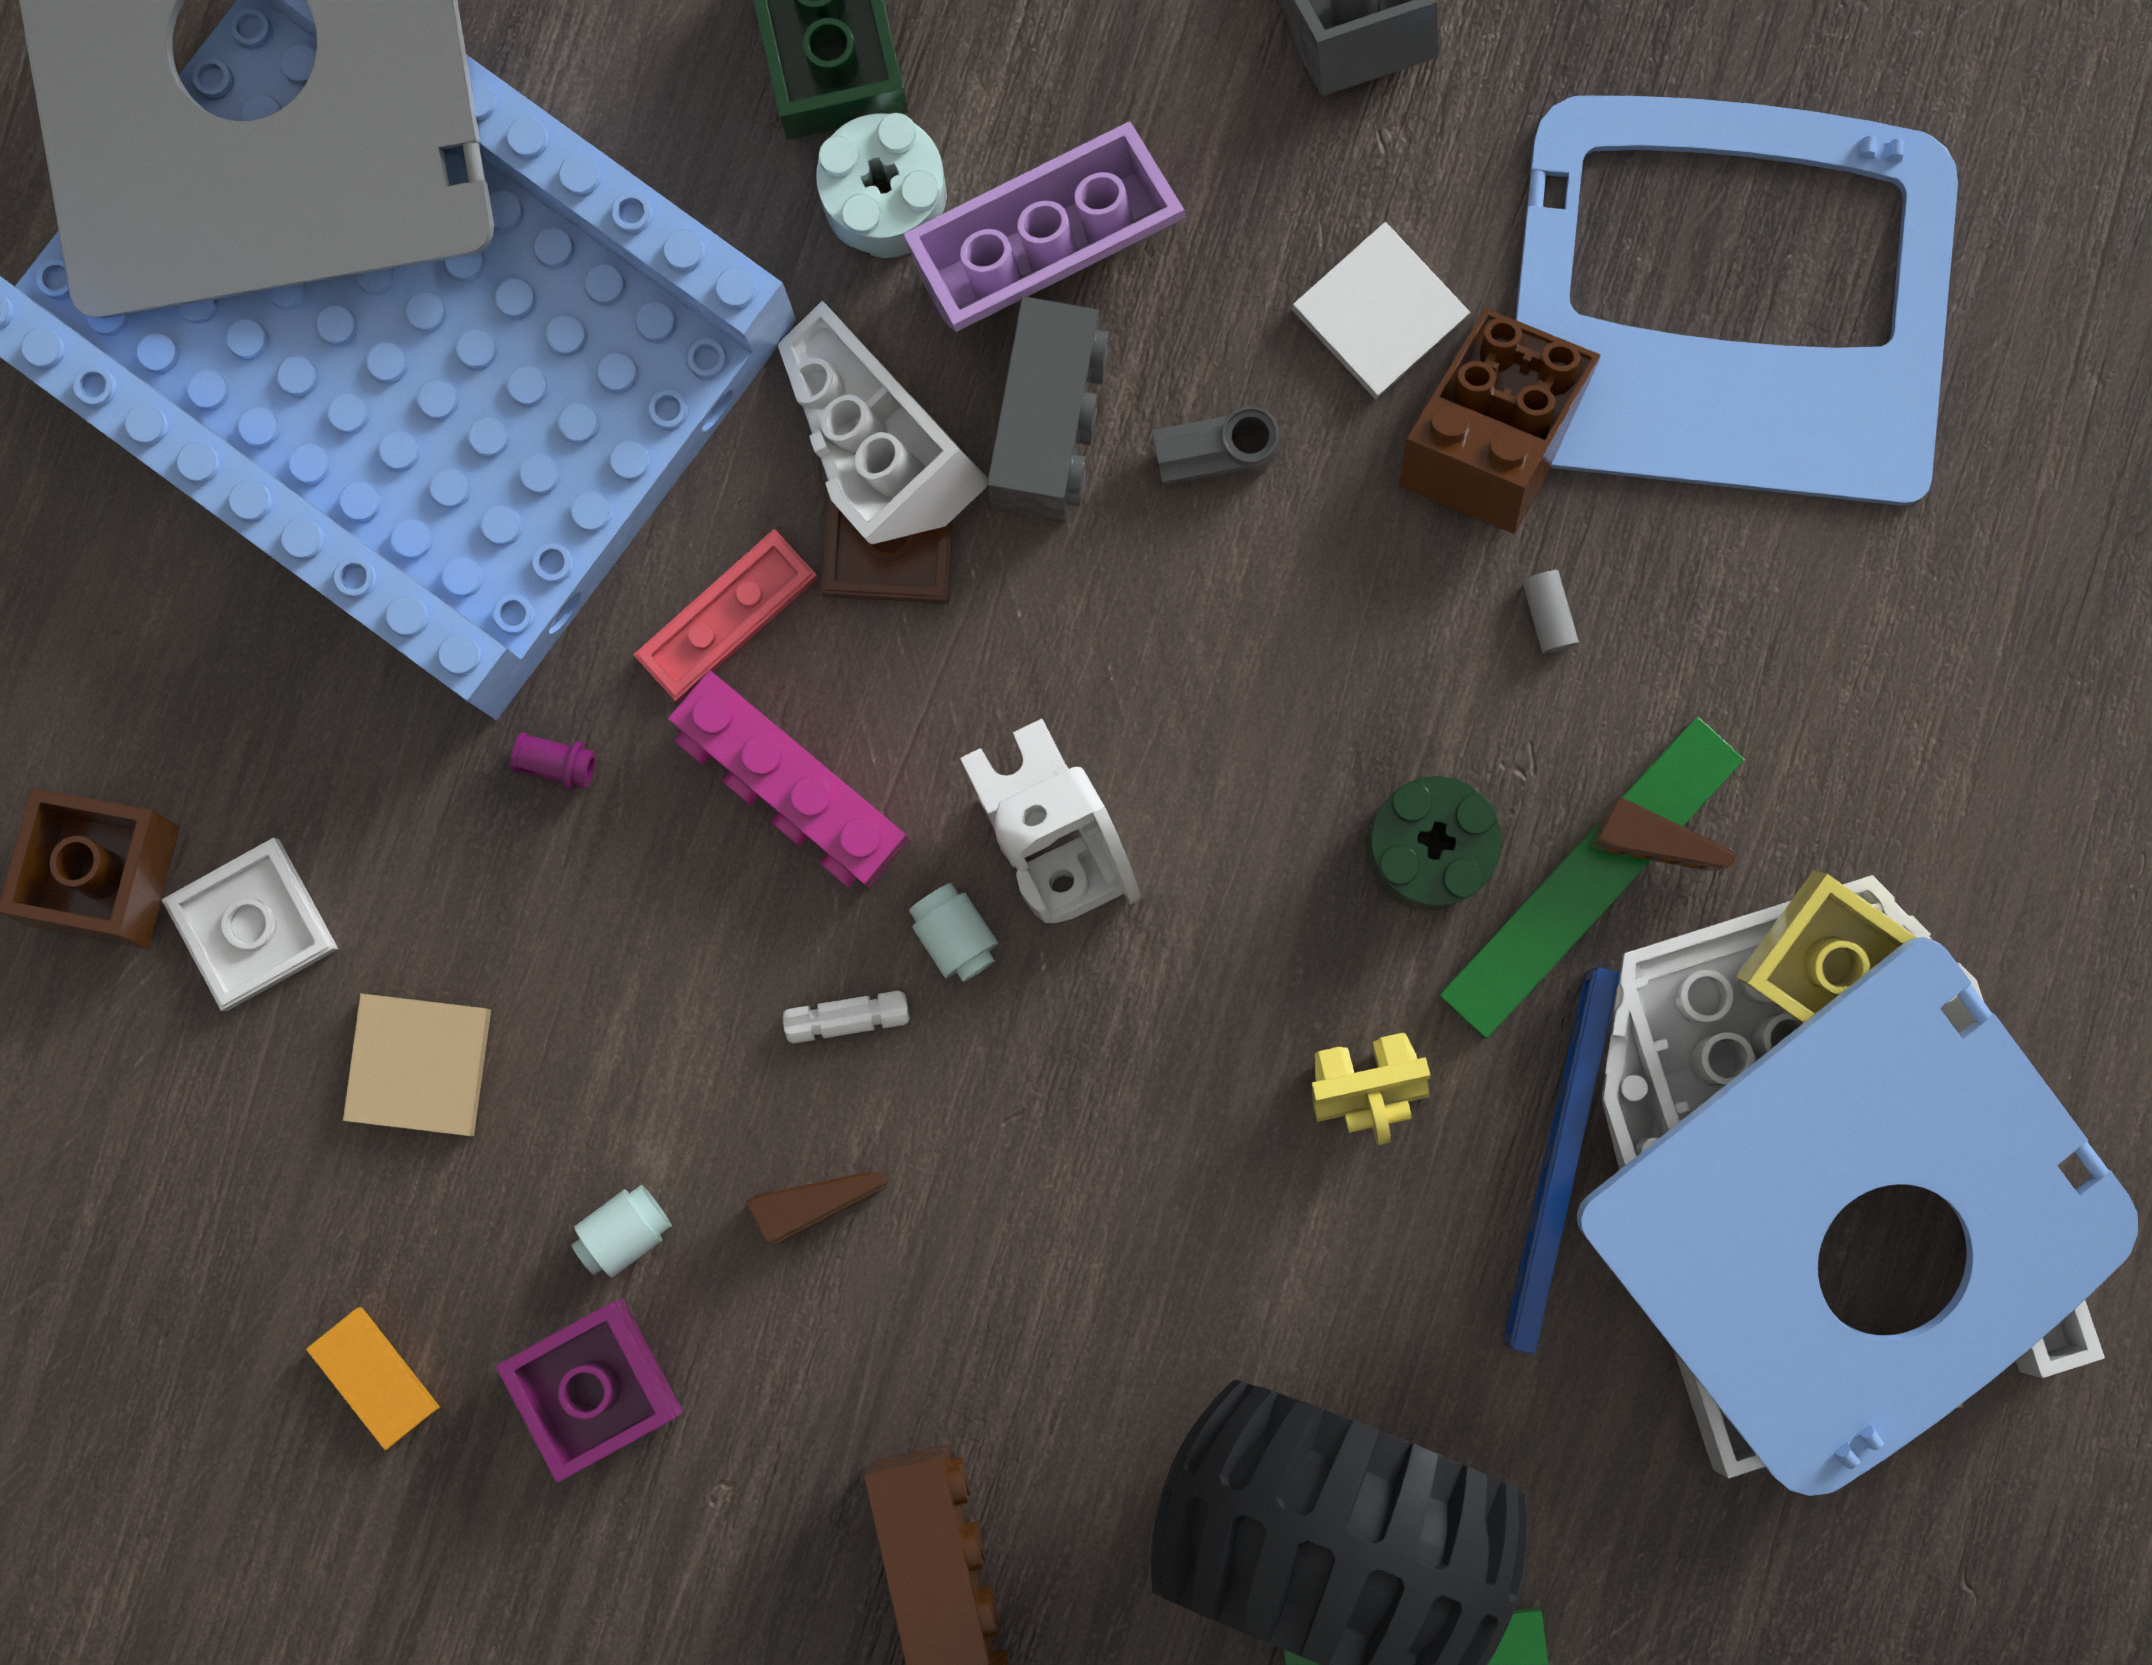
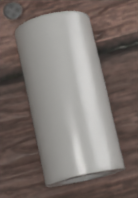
(1550, 611)

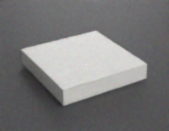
(1380, 310)
(250, 924)

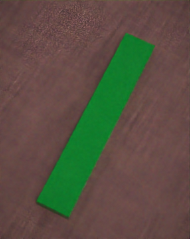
(1583, 885)

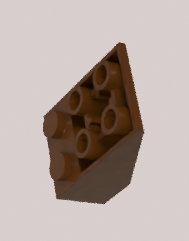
(1497, 420)

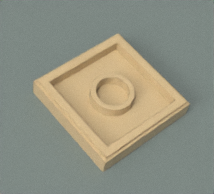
(417, 1064)

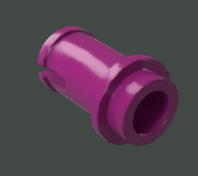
(554, 760)

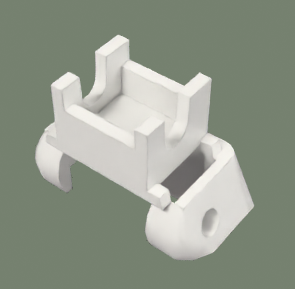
(1039, 807)

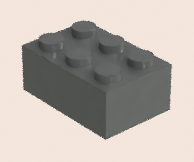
(1047, 410)

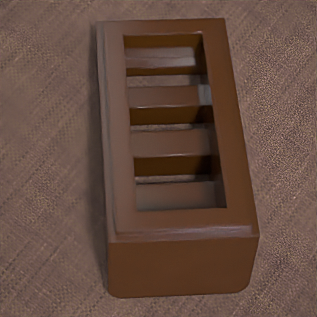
(1641, 834)
(799, 1208)

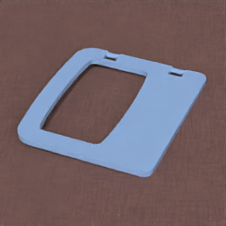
(1746, 411)

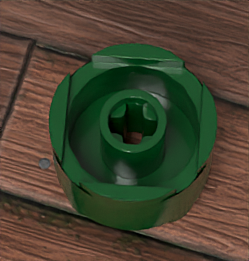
(1463, 821)

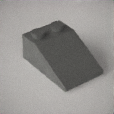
(1360, 39)

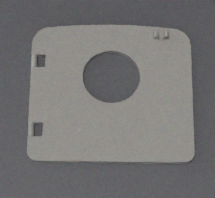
(197, 207)

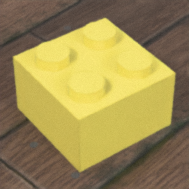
(1820, 947)

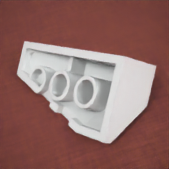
(879, 448)

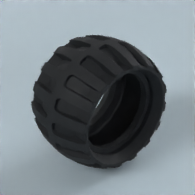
(1336, 1537)

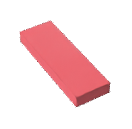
(726, 615)

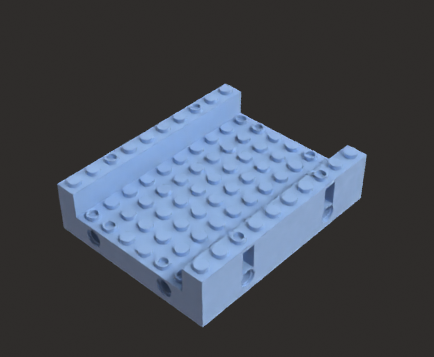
(440, 434)

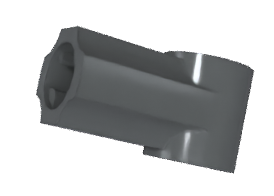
(1208, 450)

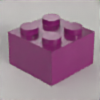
(589, 1389)

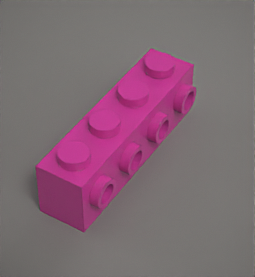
(789, 779)

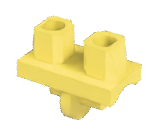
(1370, 1096)

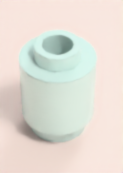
(953, 933)
(620, 1232)

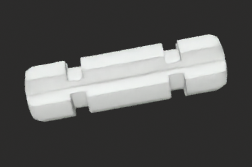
(845, 1017)

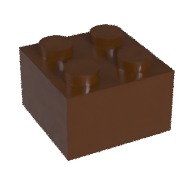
(89, 868)

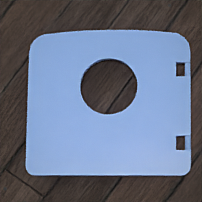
(1873, 1091)

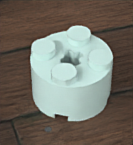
(875, 150)

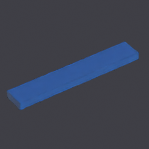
(1560, 1159)

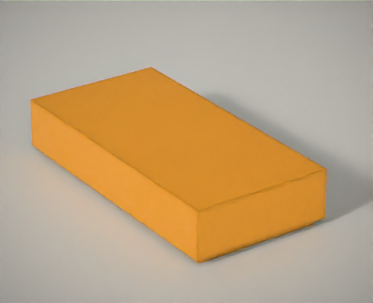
(373, 1378)

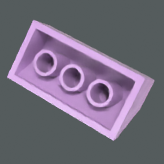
(1042, 227)

